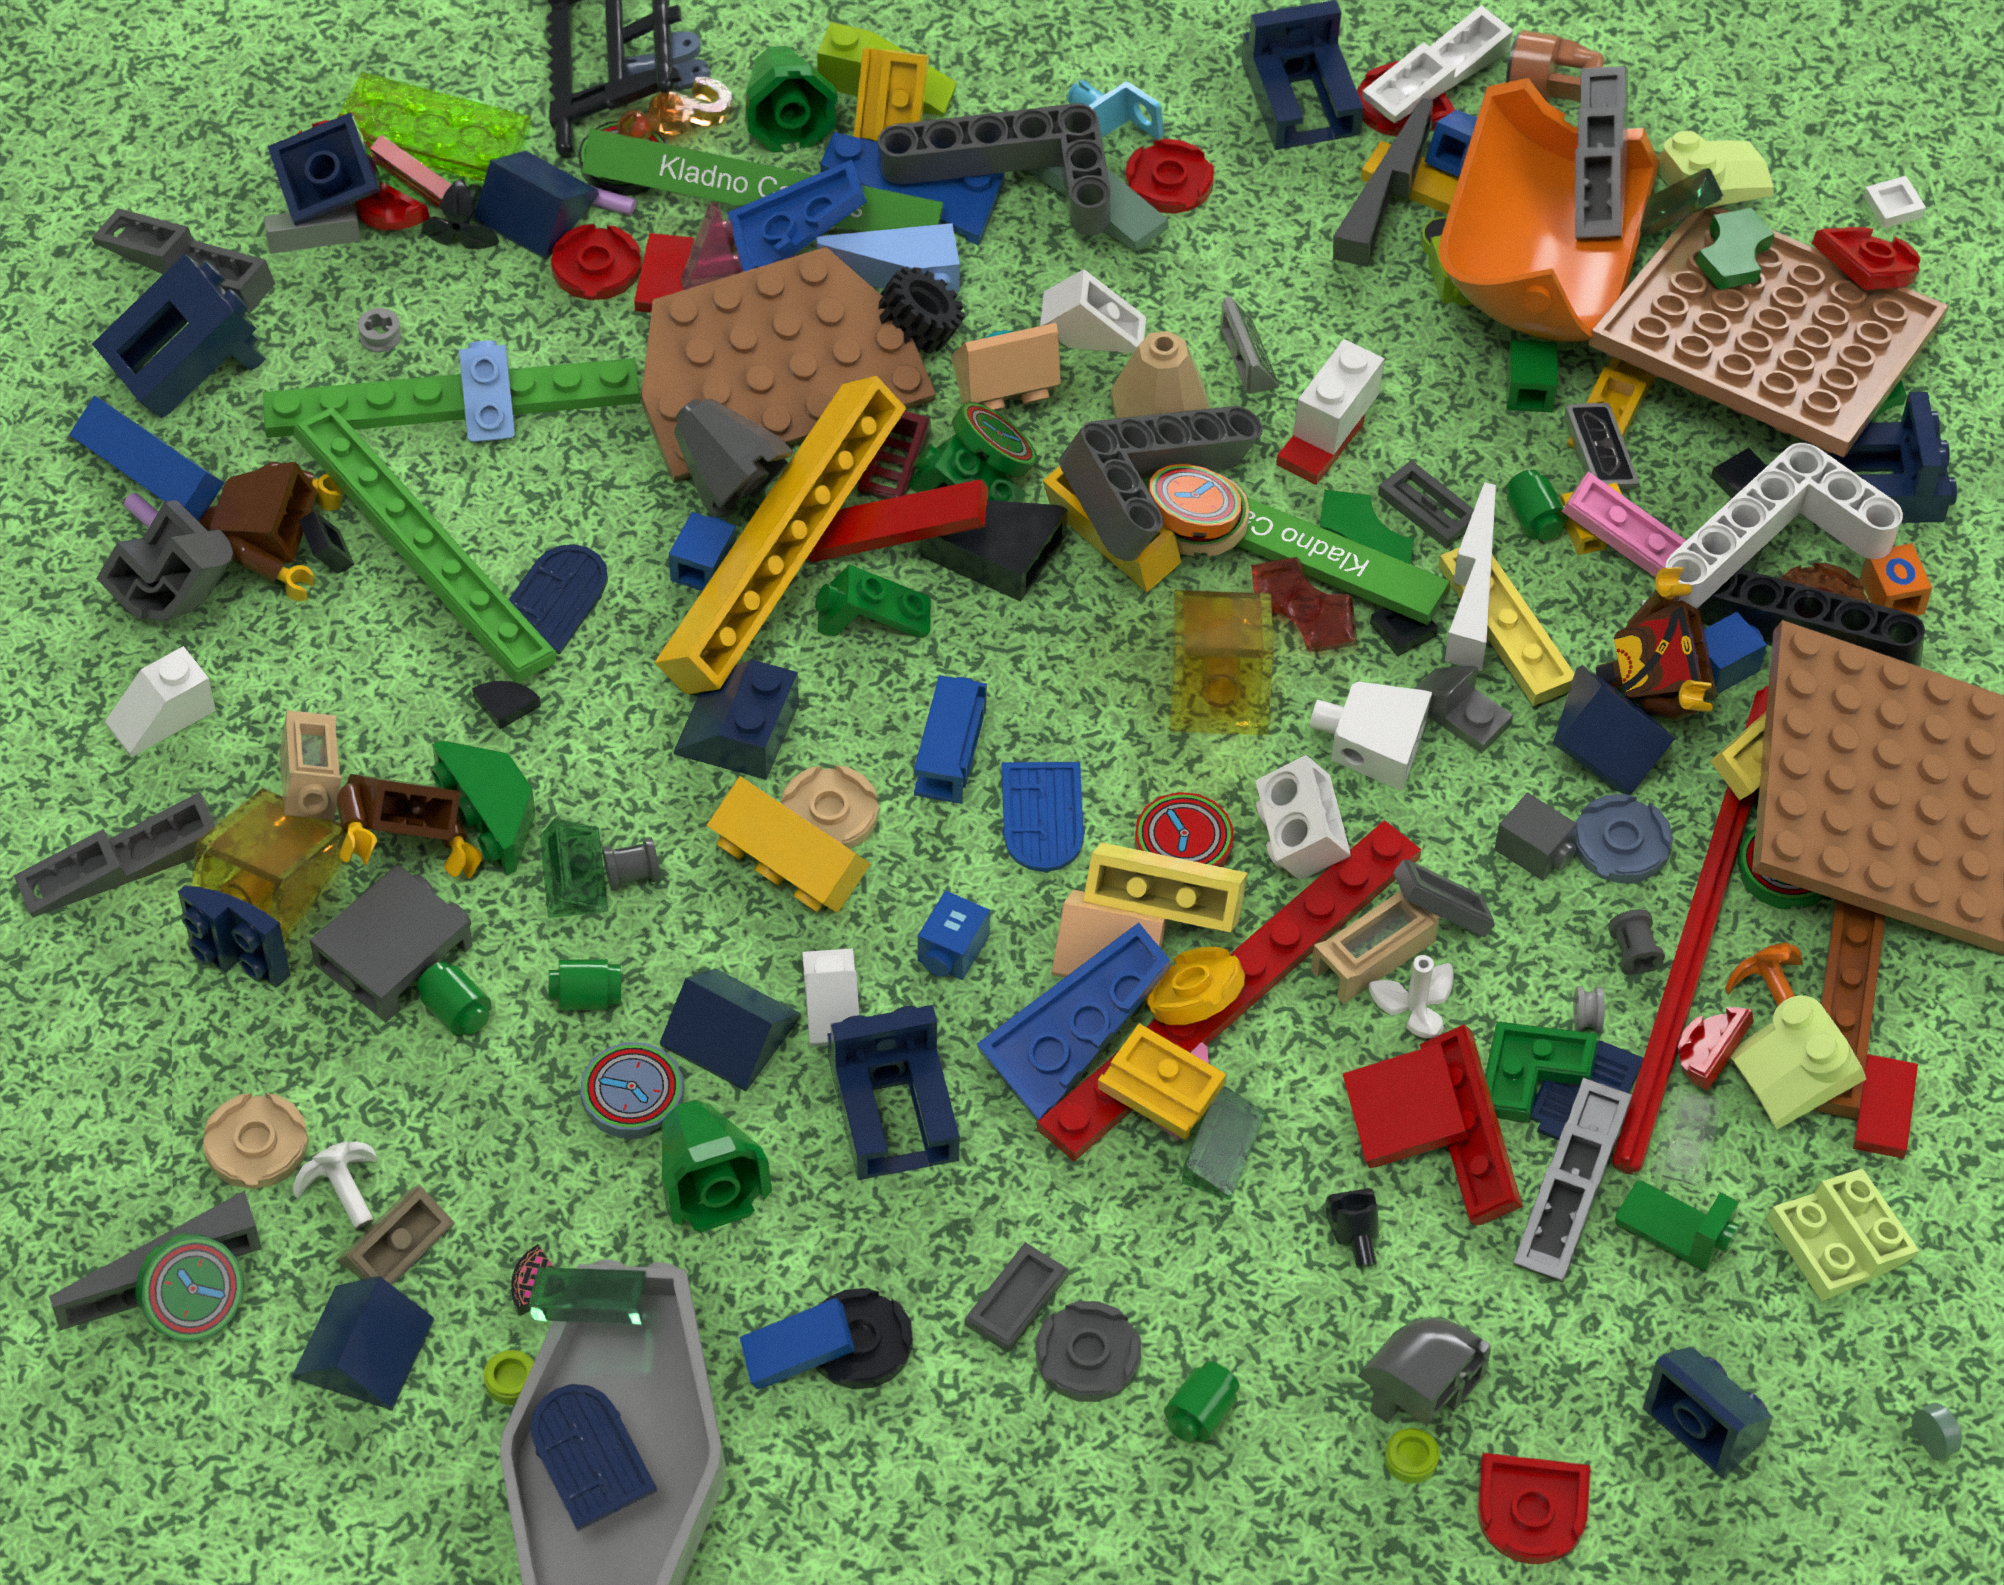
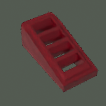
(908, 425)

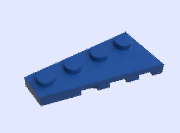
(966, 199)
(1067, 1027)

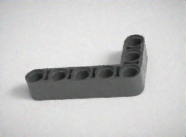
(1008, 143)
(1114, 456)

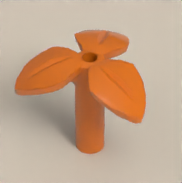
(1767, 964)

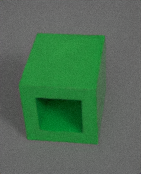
(1531, 376)

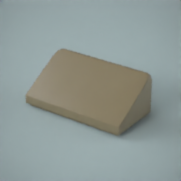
(397, 1237)

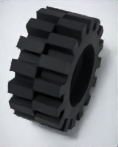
(921, 308)

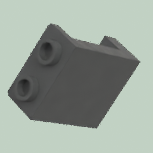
(389, 940)

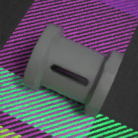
(631, 863)
(1636, 942)

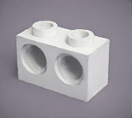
(1301, 818)

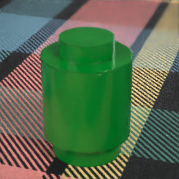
(1536, 505)
(585, 984)
(454, 999)
(1201, 1402)

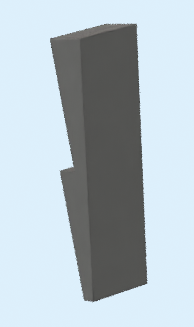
(1394, 176)
(161, 243)
(107, 862)
(114, 1285)

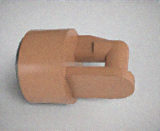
(1538, 58)

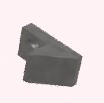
(1462, 708)

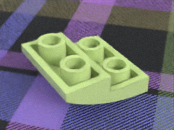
(1842, 1234)

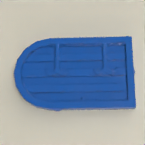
(1042, 813)

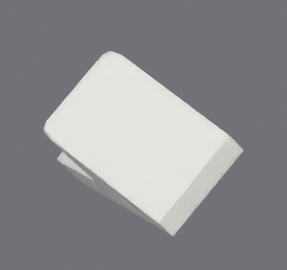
(829, 991)

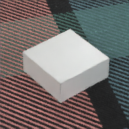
(1894, 202)

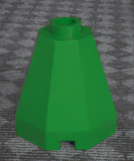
(785, 96)
(710, 1164)

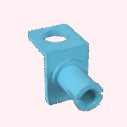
(1119, 107)

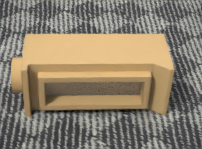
(309, 765)
(1375, 944)

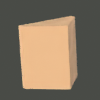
(1091, 927)

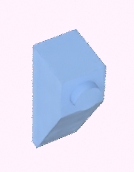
(884, 252)

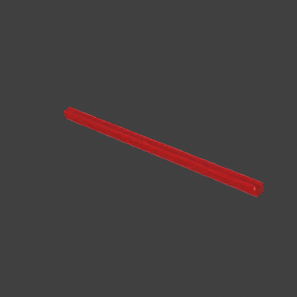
(1685, 973)

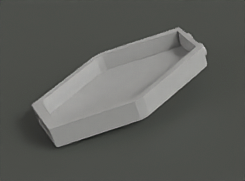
(666, 1403)

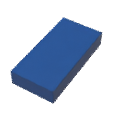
(797, 1343)

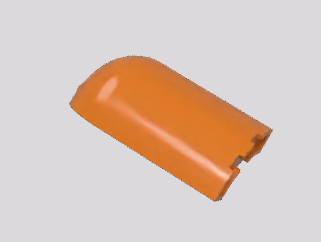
(1514, 220)

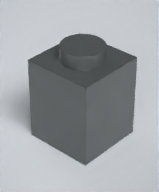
(1536, 837)

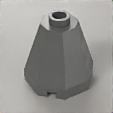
(727, 454)

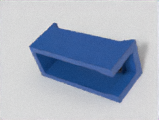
(950, 738)

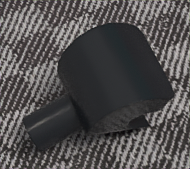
(1355, 1220)

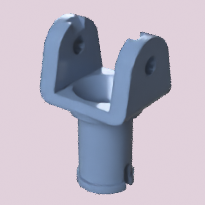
(684, 48)

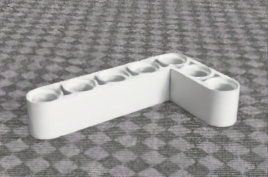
(1794, 483)

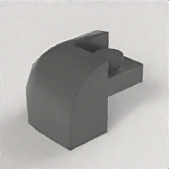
(167, 568)
(1425, 1368)

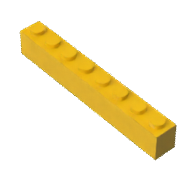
(780, 536)

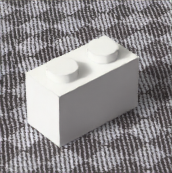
(1338, 396)

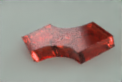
(1322, 618)

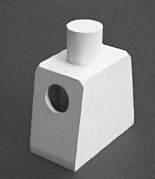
(1376, 729)

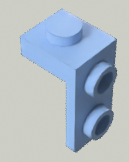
(486, 392)

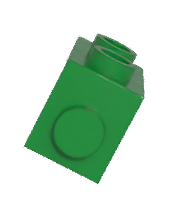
(956, 464)
(874, 597)
(1679, 1226)

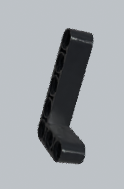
(1769, 600)

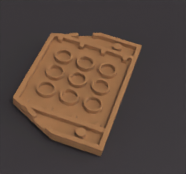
(772, 349)

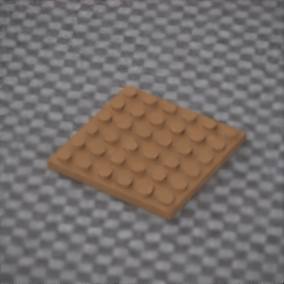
(1787, 350)
(1883, 786)

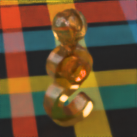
(673, 113)

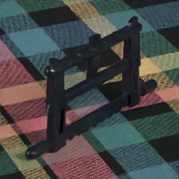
(619, 89)

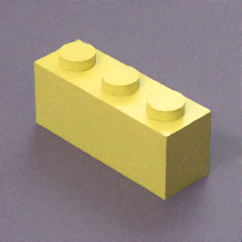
(1165, 887)

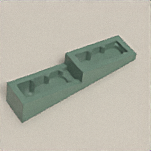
(1132, 218)

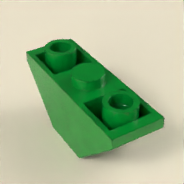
(492, 798)

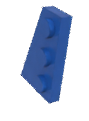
(794, 216)

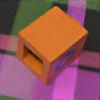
(1897, 581)

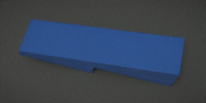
(146, 458)

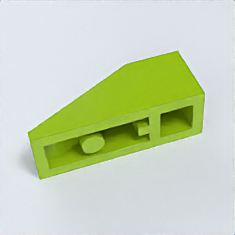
(841, 59)

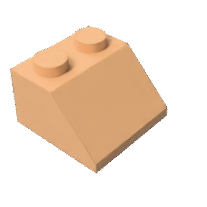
(1009, 367)

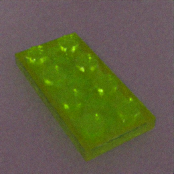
(435, 126)

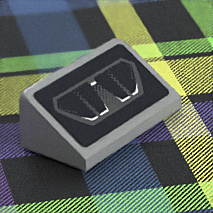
(1246, 348)
(1600, 444)

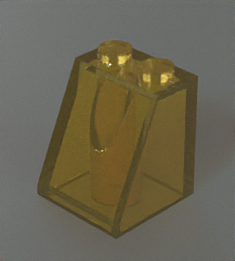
(1221, 662)
(270, 858)

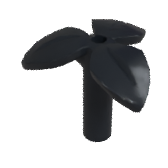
(459, 206)

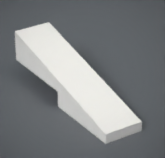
(1437, 68)
(1473, 569)

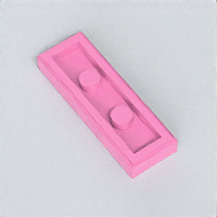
(1622, 524)

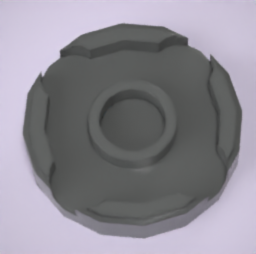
(1082, 1366)

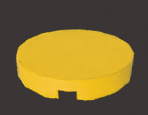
(1196, 986)

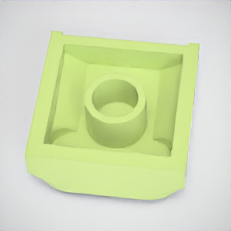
(1735, 165)
(1797, 1061)

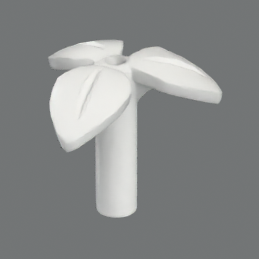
(1426, 987)
(333, 1164)

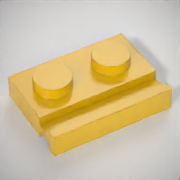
(889, 90)
(1162, 1081)

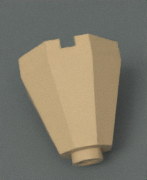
(1159, 379)

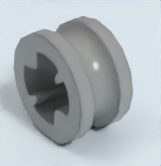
(370, 338)
(1588, 1009)

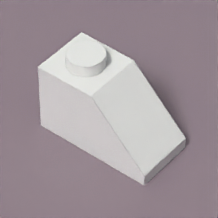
(1092, 315)
(161, 702)

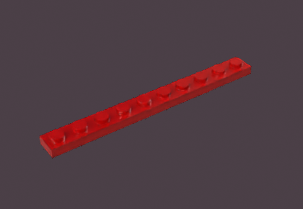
(1265, 959)

